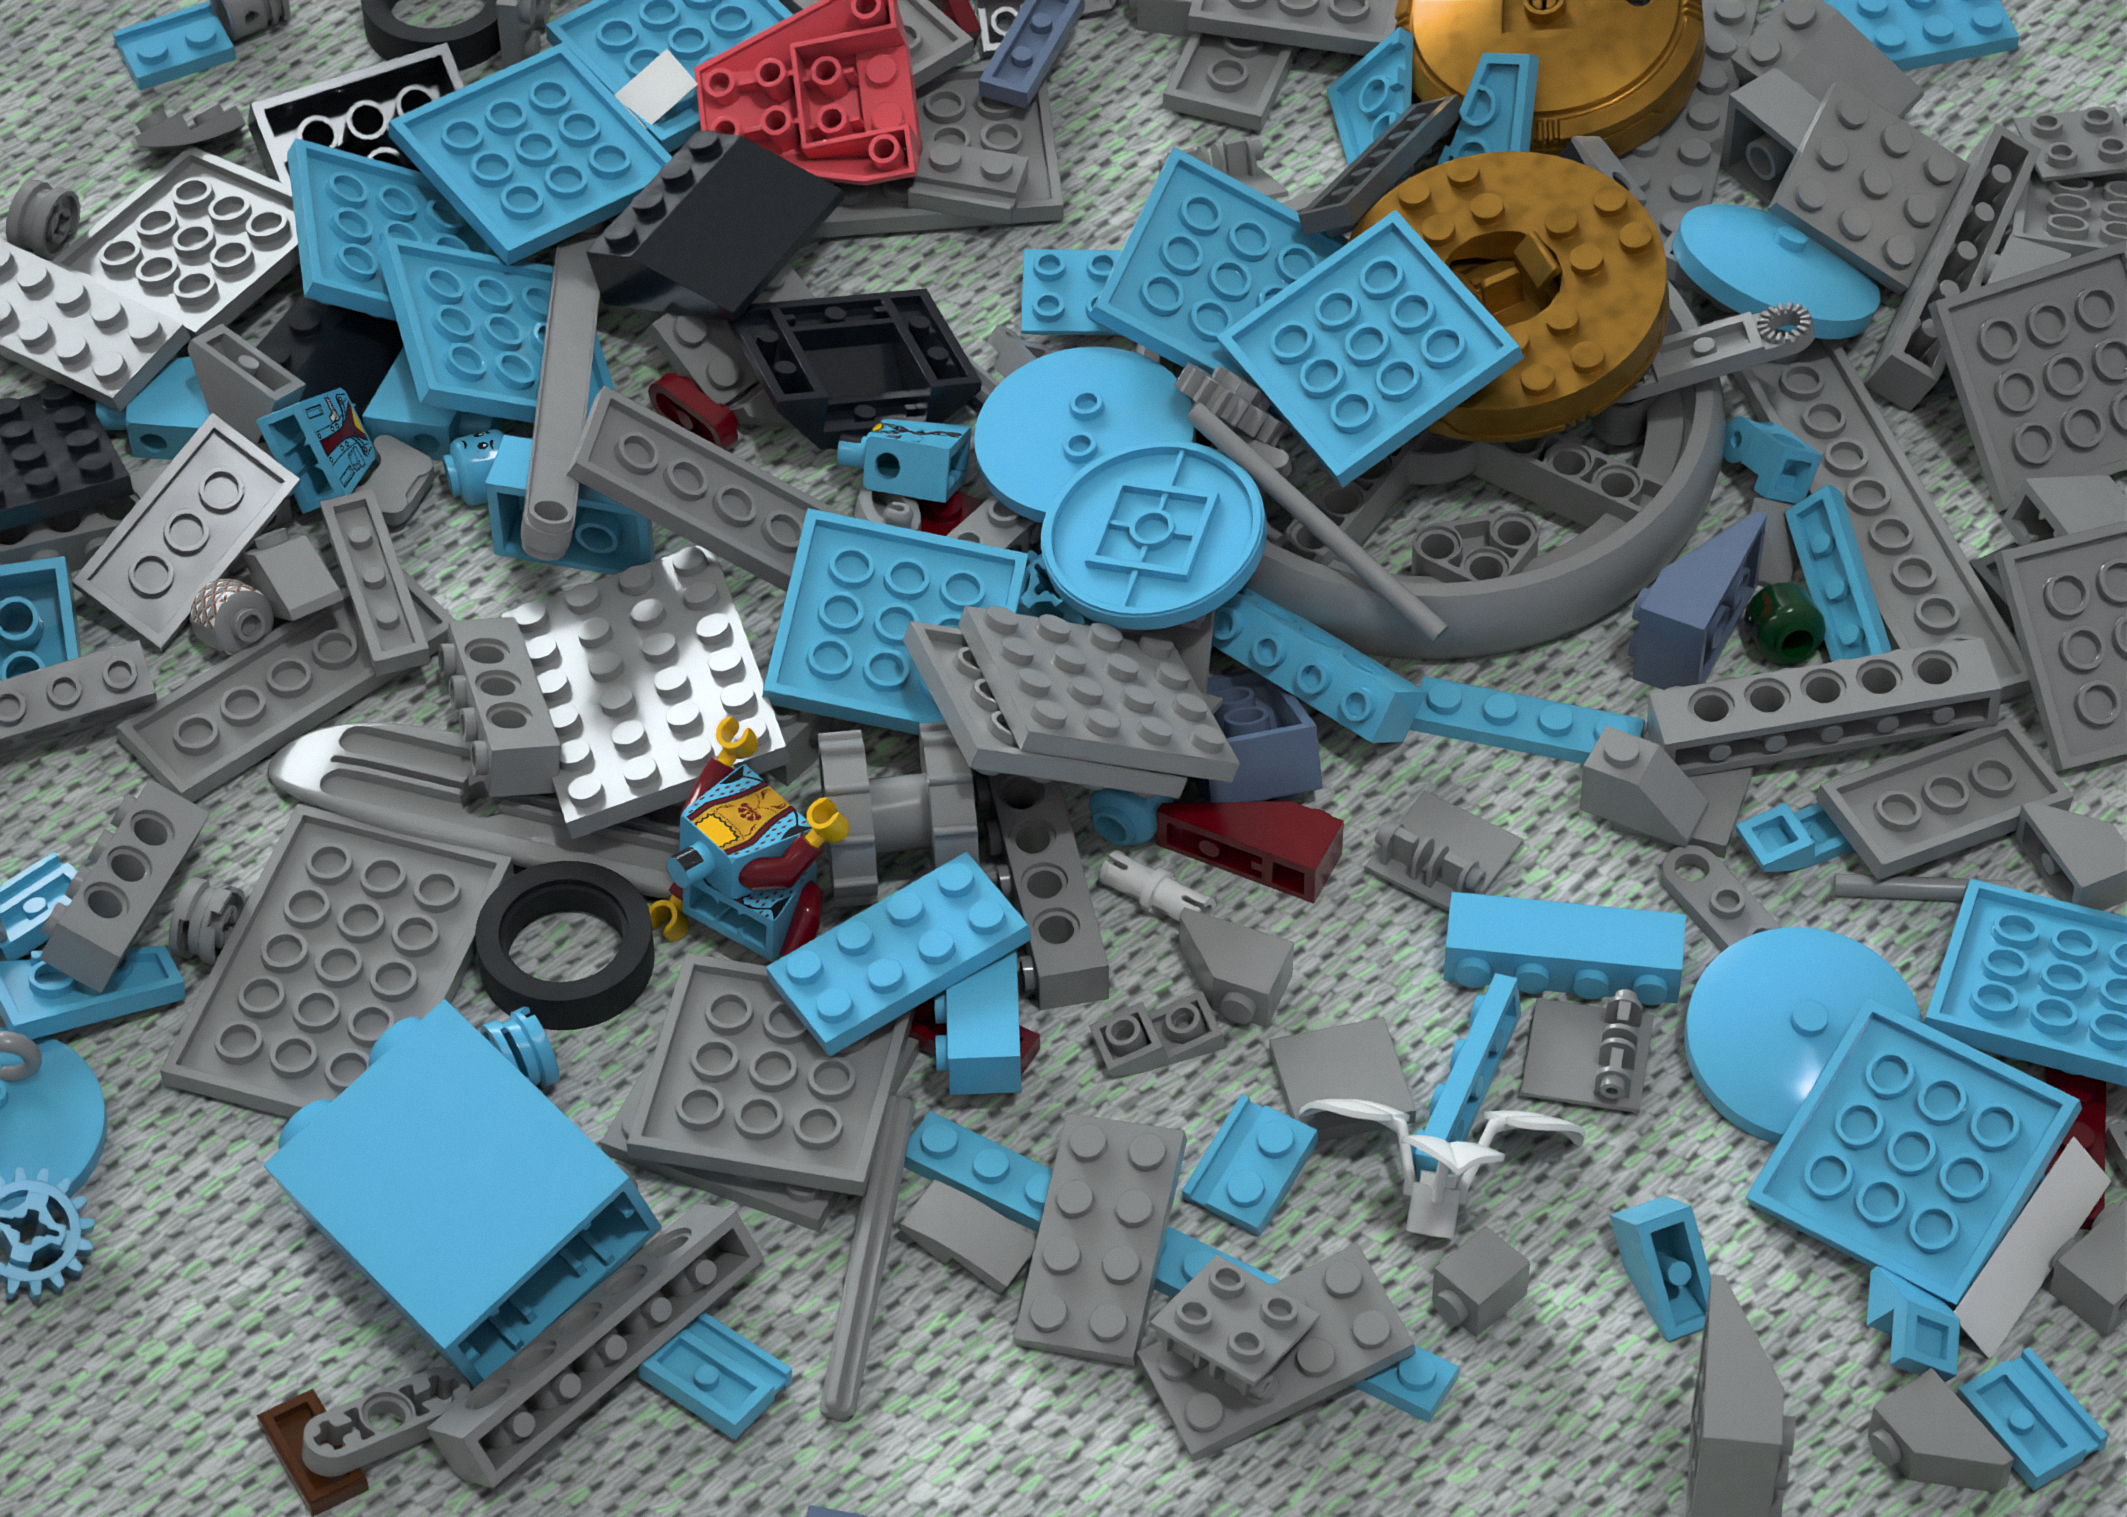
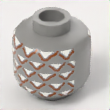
(227, 613)

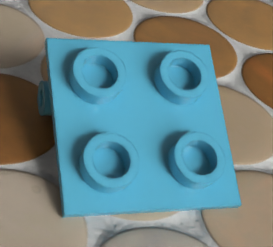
(1063, 289)

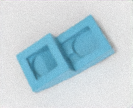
(1792, 840)

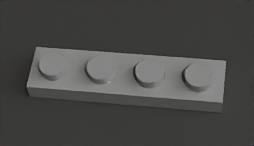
(375, 582)

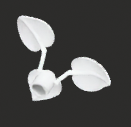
(1436, 1197)

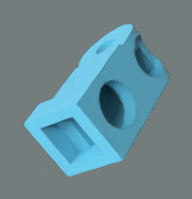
(1777, 456)

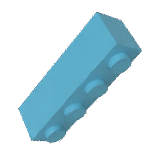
(1565, 947)

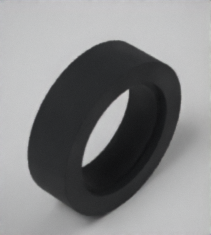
(468, 41)
(563, 888)

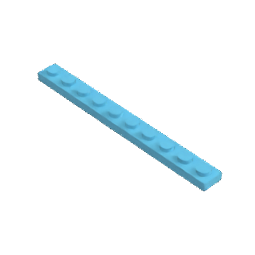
(1019, 1192)

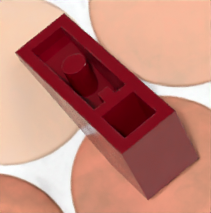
(1260, 841)

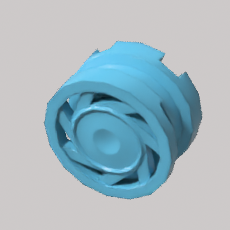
(525, 1046)

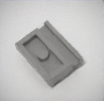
(968, 181)

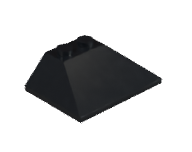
(856, 361)

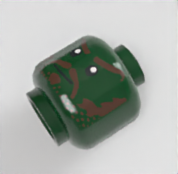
(1784, 623)

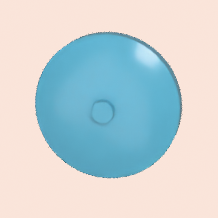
(1759, 260)
(1774, 1016)

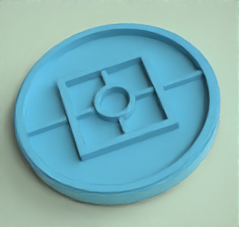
(1067, 413)
(1154, 535)
(51, 1119)

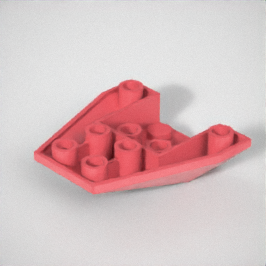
(822, 92)

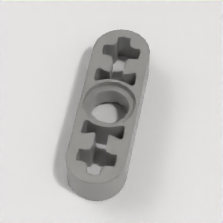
(369, 1443)

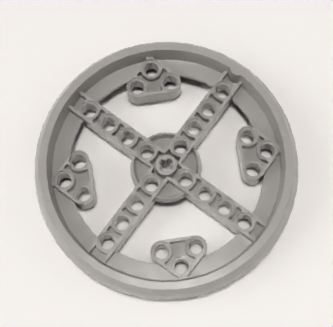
(1485, 568)

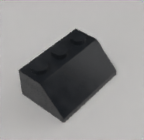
(334, 349)

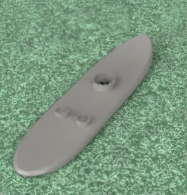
(424, 778)

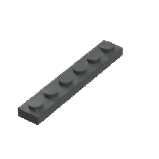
(1380, 166)

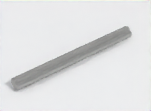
(867, 1264)

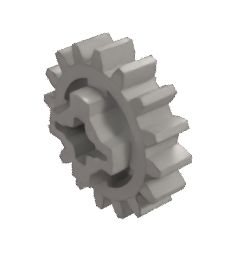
(1233, 402)

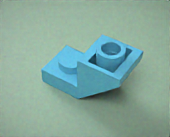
(1920, 1325)

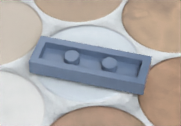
(1029, 50)

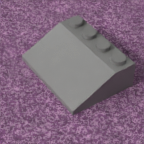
(1737, 1419)

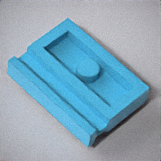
(174, 45)
(28, 903)
(1251, 1165)
(716, 1374)
(2033, 1418)

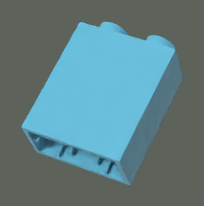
(460, 1191)

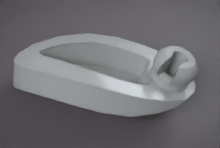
(888, 509)

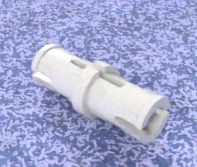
(1153, 888)

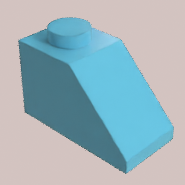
(1665, 1263)

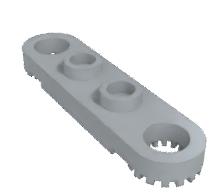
(1724, 349)
(1716, 902)

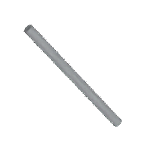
(1318, 523)

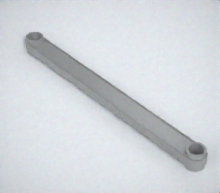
(561, 398)

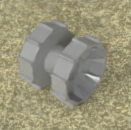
(895, 812)

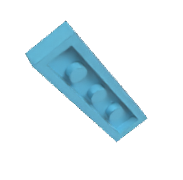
(1837, 575)
(1515, 720)
(1472, 1067)

